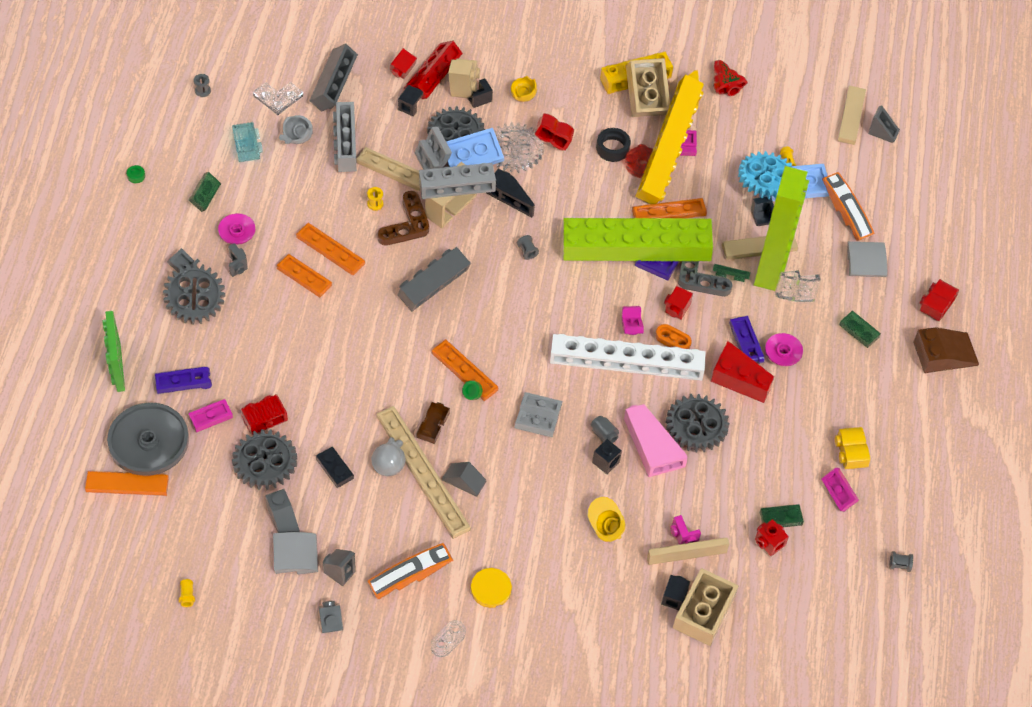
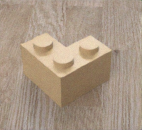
(463, 77)

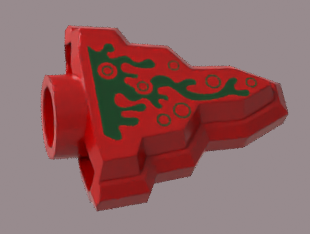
(727, 79)

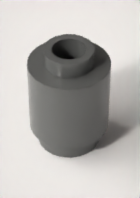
(604, 429)

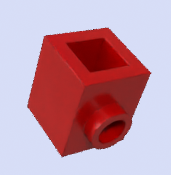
(403, 64)
(678, 302)

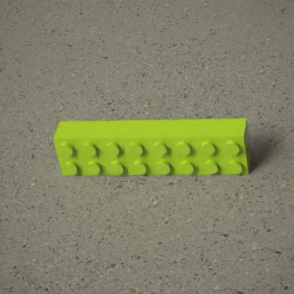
(782, 227)
(637, 239)

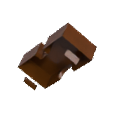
(430, 427)

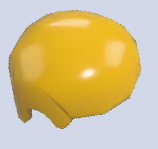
(524, 89)

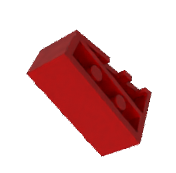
(742, 374)

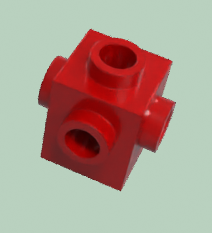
(771, 537)

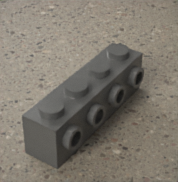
(333, 77)
(434, 278)

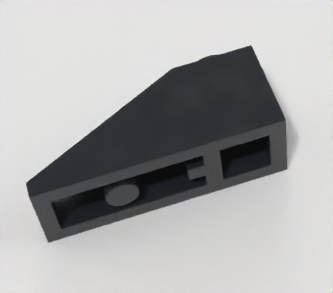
(511, 193)

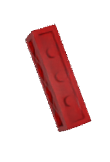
(435, 68)

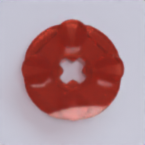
(634, 157)

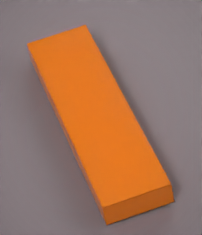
(677, 209)
(330, 249)
(463, 368)
(126, 483)

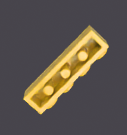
(615, 76)

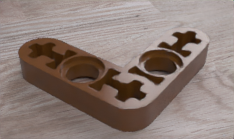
(411, 226)

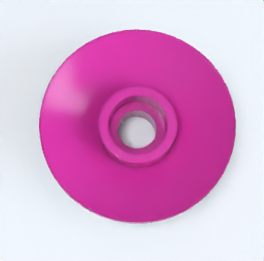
(236, 223)
(784, 343)

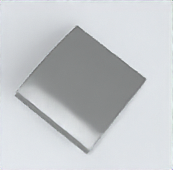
(433, 151)
(867, 259)
(538, 414)
(295, 552)

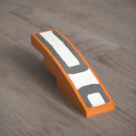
(849, 206)
(411, 569)

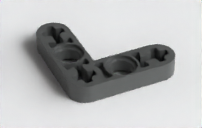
(695, 279)

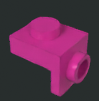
(632, 320)
(680, 531)

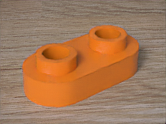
(673, 338)

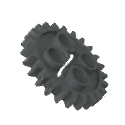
(456, 123)
(211, 294)
(697, 422)
(270, 474)

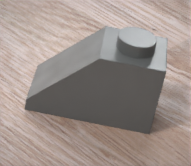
(281, 512)
(340, 565)

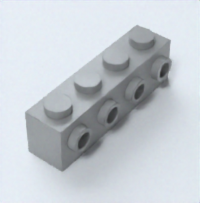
(345, 135)
(457, 180)

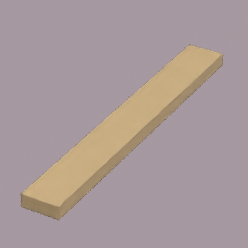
(424, 473)

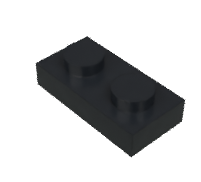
(334, 467)

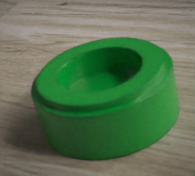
(135, 174)
(472, 390)

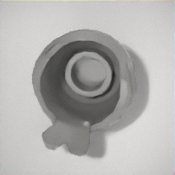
(296, 130)
(389, 458)

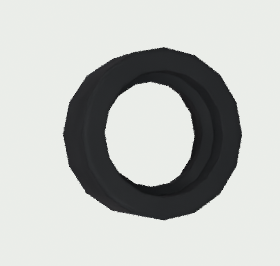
(613, 134)

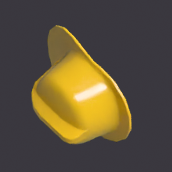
(606, 519)

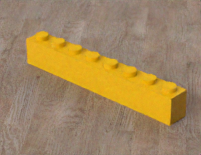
(669, 140)

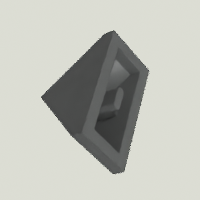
(883, 126)
(465, 477)

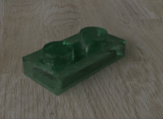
(204, 191)
(723, 271)
(860, 329)
(784, 515)

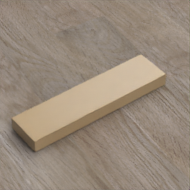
(851, 115)
(389, 168)
(748, 247)
(687, 551)

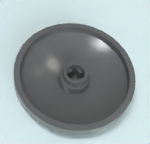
(148, 439)

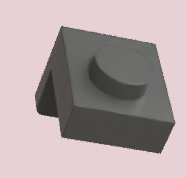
(181, 258)
(239, 260)
(330, 617)

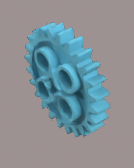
(762, 173)

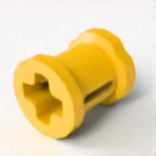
(371, 203)

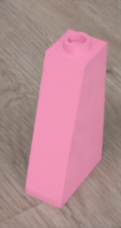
(654, 444)

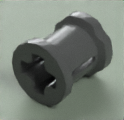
(199, 87)
(527, 247)
(901, 561)

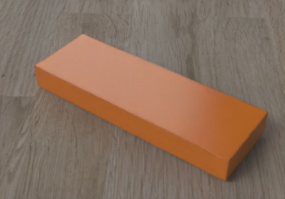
(304, 275)

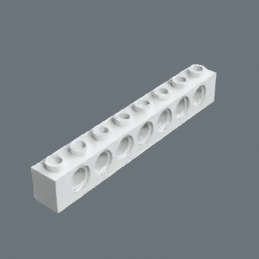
(633, 363)

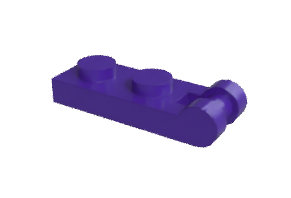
(746, 338)
(183, 380)

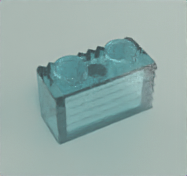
(246, 142)

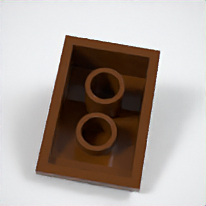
(944, 349)

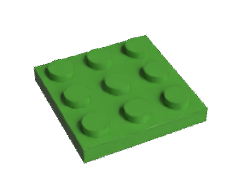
(113, 353)

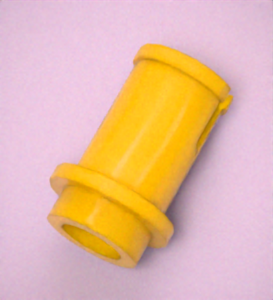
(787, 152)
(186, 598)

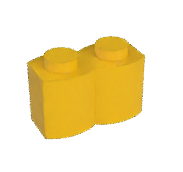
(853, 448)

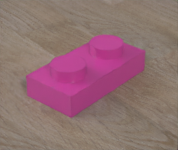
(210, 415)
(840, 489)

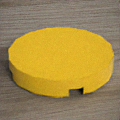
(491, 587)

